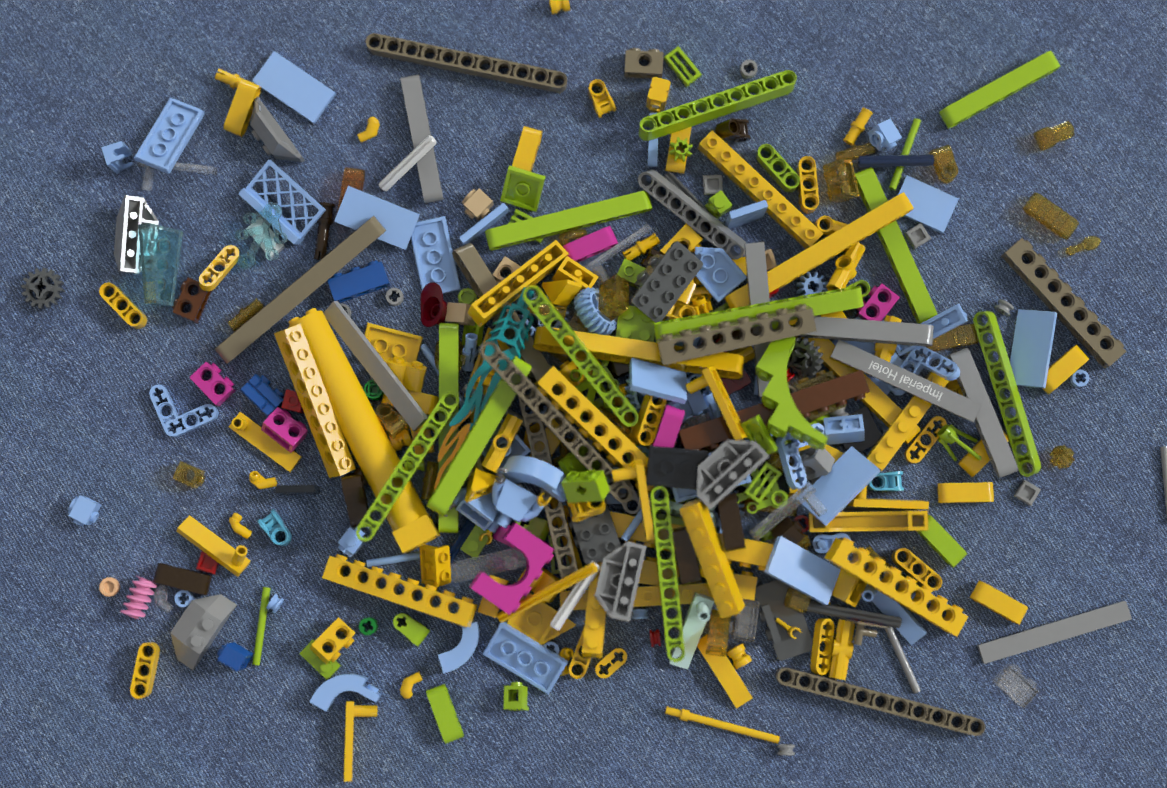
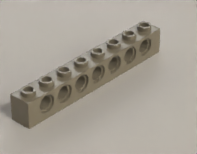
(1052, 300)
(804, 324)

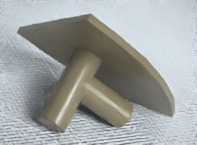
(861, 631)

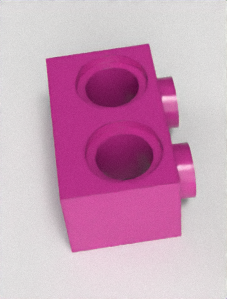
(880, 308)
(209, 387)
(280, 433)

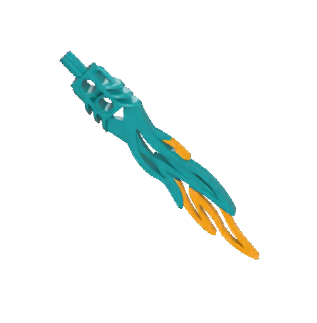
(470, 403)

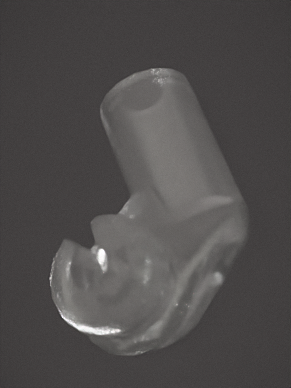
(160, 599)

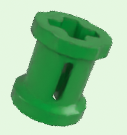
(362, 628)

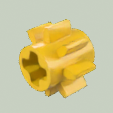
(701, 304)

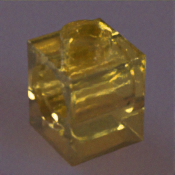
(181, 473)

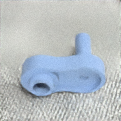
(823, 542)

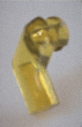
(572, 234)

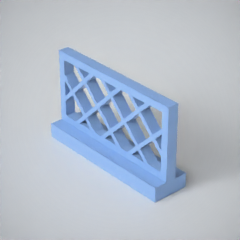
(258, 202)

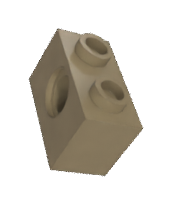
(635, 70)

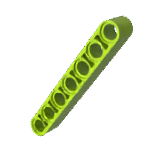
(999, 89)

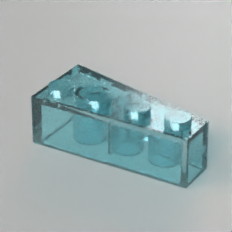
(160, 262)

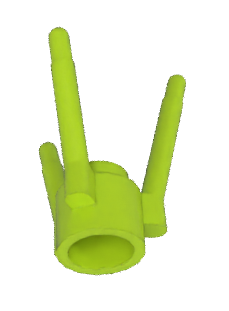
(949, 435)

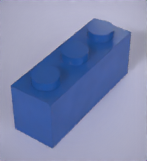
(358, 282)

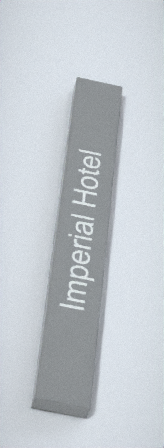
(906, 381)

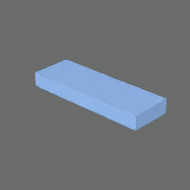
(484, 224)

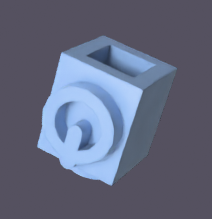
(884, 136)
(84, 510)
(349, 542)

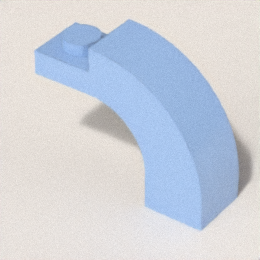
(537, 472)
(463, 651)
(330, 689)

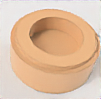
(109, 586)

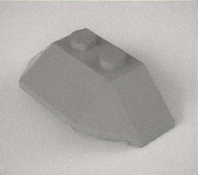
(272, 135)
(127, 245)
(727, 469)
(620, 580)
(200, 627)

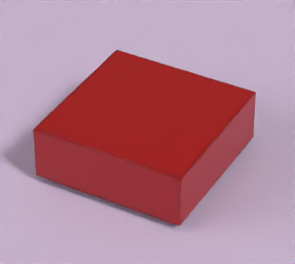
(207, 564)

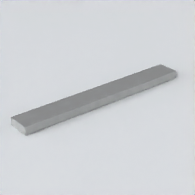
(758, 293)
(375, 366)
(1054, 632)

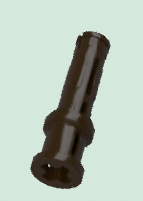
(324, 223)

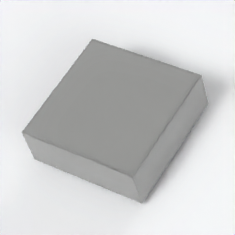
(712, 184)
(917, 236)
(1027, 492)

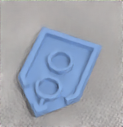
(718, 272)

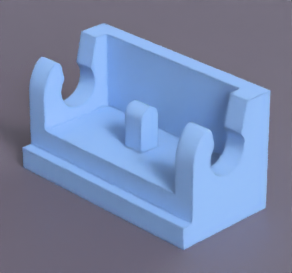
(115, 154)
(844, 429)

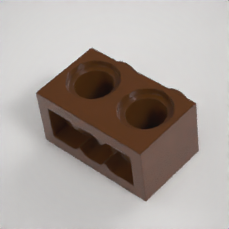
(197, 301)

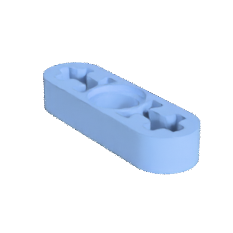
(652, 151)

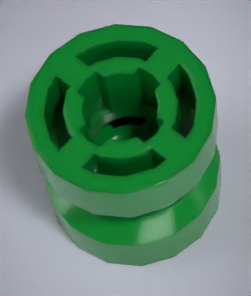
(372, 392)

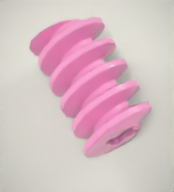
(139, 597)

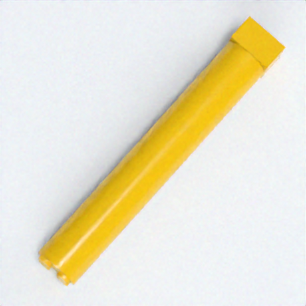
(365, 433)

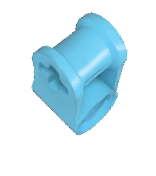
(888, 482)
(273, 525)

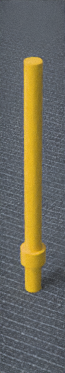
(685, 715)

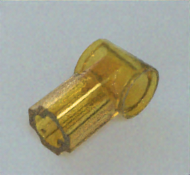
(1049, 137)

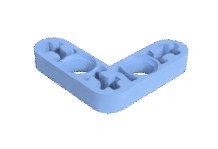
(919, 363)
(174, 418)
(791, 449)

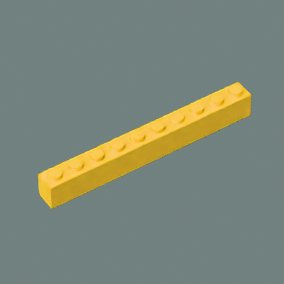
(755, 552)

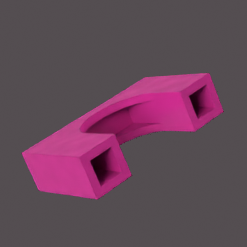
(535, 554)

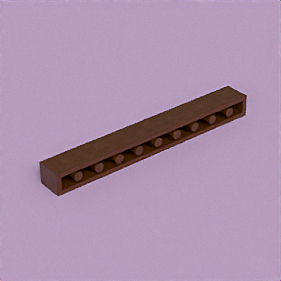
(806, 400)

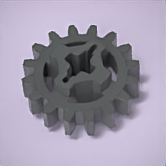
(42, 296)
(805, 358)

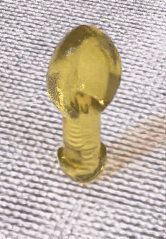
(1088, 244)

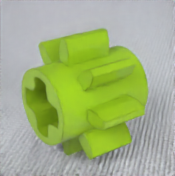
(677, 153)

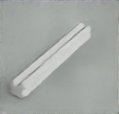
(407, 163)
(571, 601)

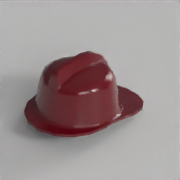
(432, 305)

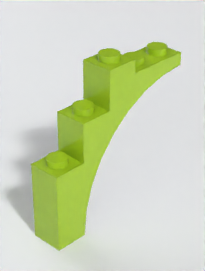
(776, 396)

